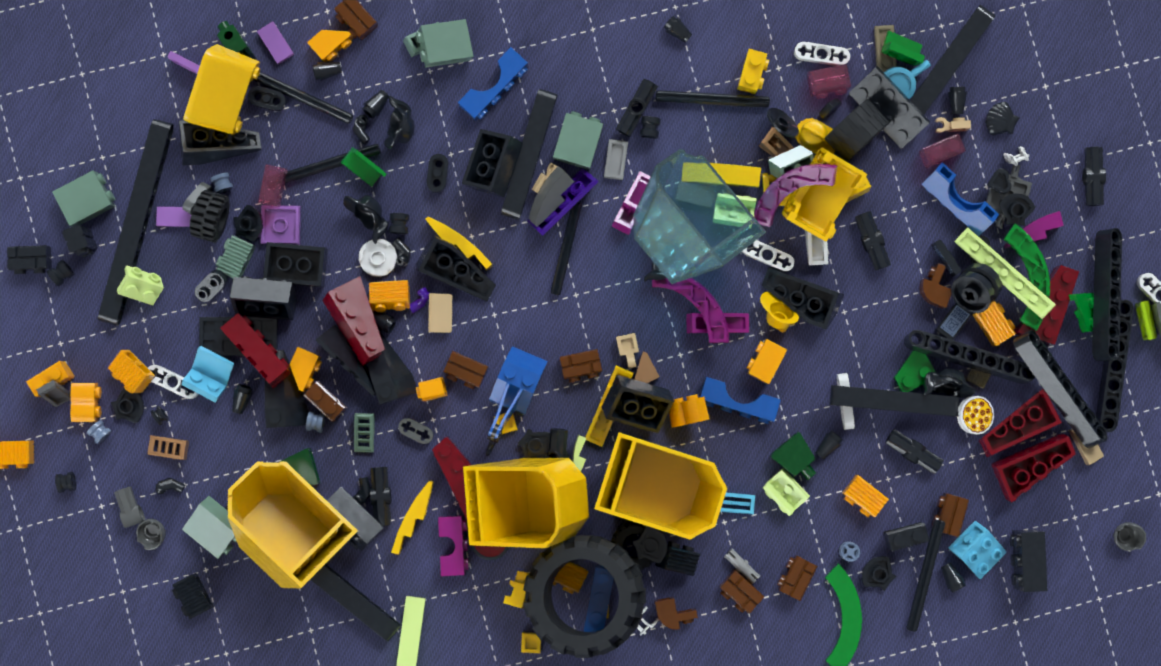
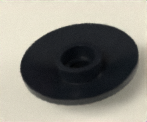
(782, 122)

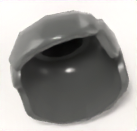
(150, 534)
(1129, 536)

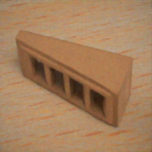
(182, 452)

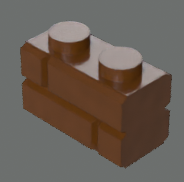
(356, 17)
(580, 365)
(465, 369)
(325, 401)
(952, 512)
(797, 577)
(741, 591)

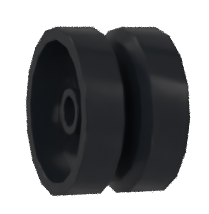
(976, 288)

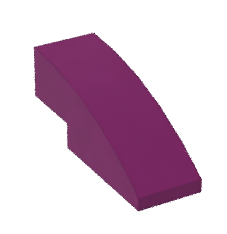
(624, 218)
(1038, 227)
(735, 321)

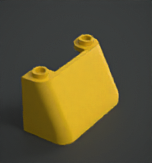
(221, 89)
(819, 205)

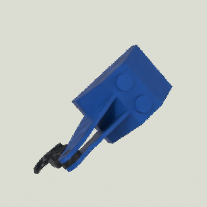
(514, 389)

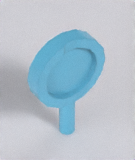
(905, 79)

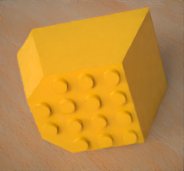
(661, 488)
(525, 502)
(285, 523)

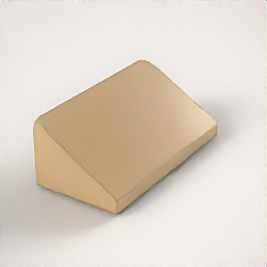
(440, 313)
(1089, 455)

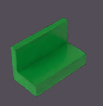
(902, 49)
(362, 167)

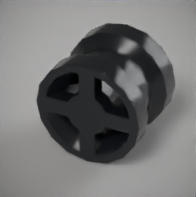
(65, 482)

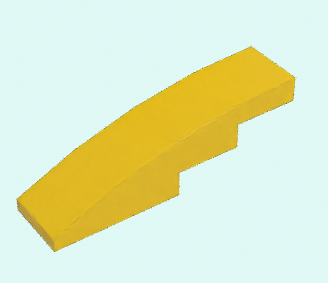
(738, 175)
(458, 240)
(600, 425)
(416, 511)

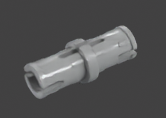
(742, 566)

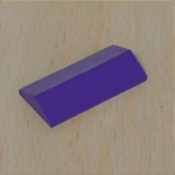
(581, 186)

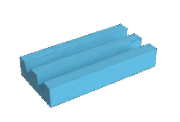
(751, 504)

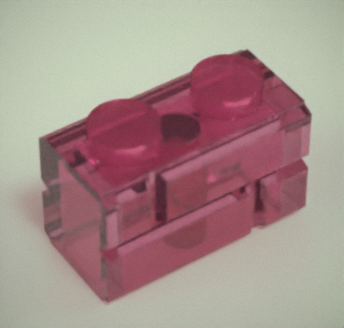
(829, 80)
(942, 151)
(272, 185)

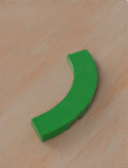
(1035, 266)
(851, 617)

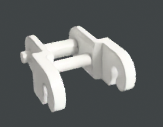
(1014, 159)
(647, 625)

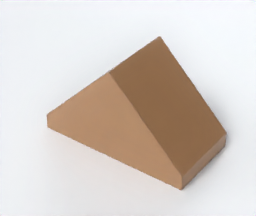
(775, 143)
(646, 371)

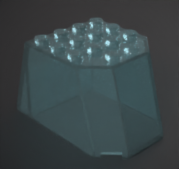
(691, 218)

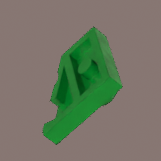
(1084, 310)
(913, 372)

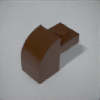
(931, 289)
(670, 616)

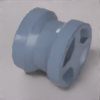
(221, 183)
(315, 422)
(99, 432)
(852, 552)

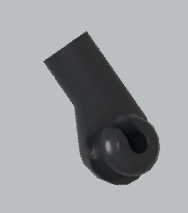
(359, 128)
(404, 252)
(169, 483)
(364, 493)

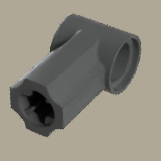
(131, 512)

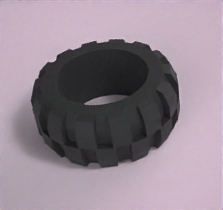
(539, 596)

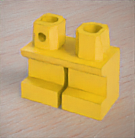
(518, 594)

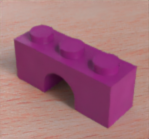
(454, 528)

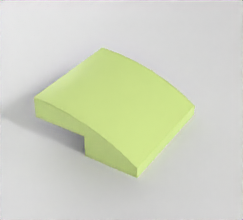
(577, 460)

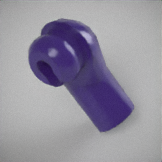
(421, 301)

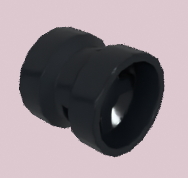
(650, 125)
(398, 221)
(61, 272)

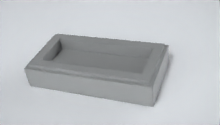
(616, 159)

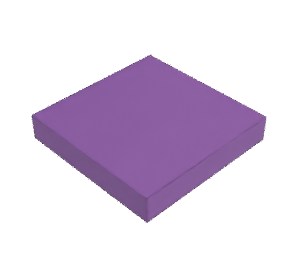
(281, 224)

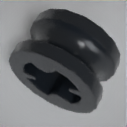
(159, 415)

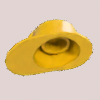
(813, 134)
(778, 313)

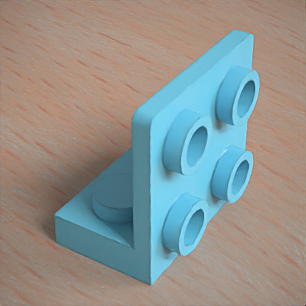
(208, 374)
(978, 549)

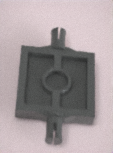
(1018, 186)

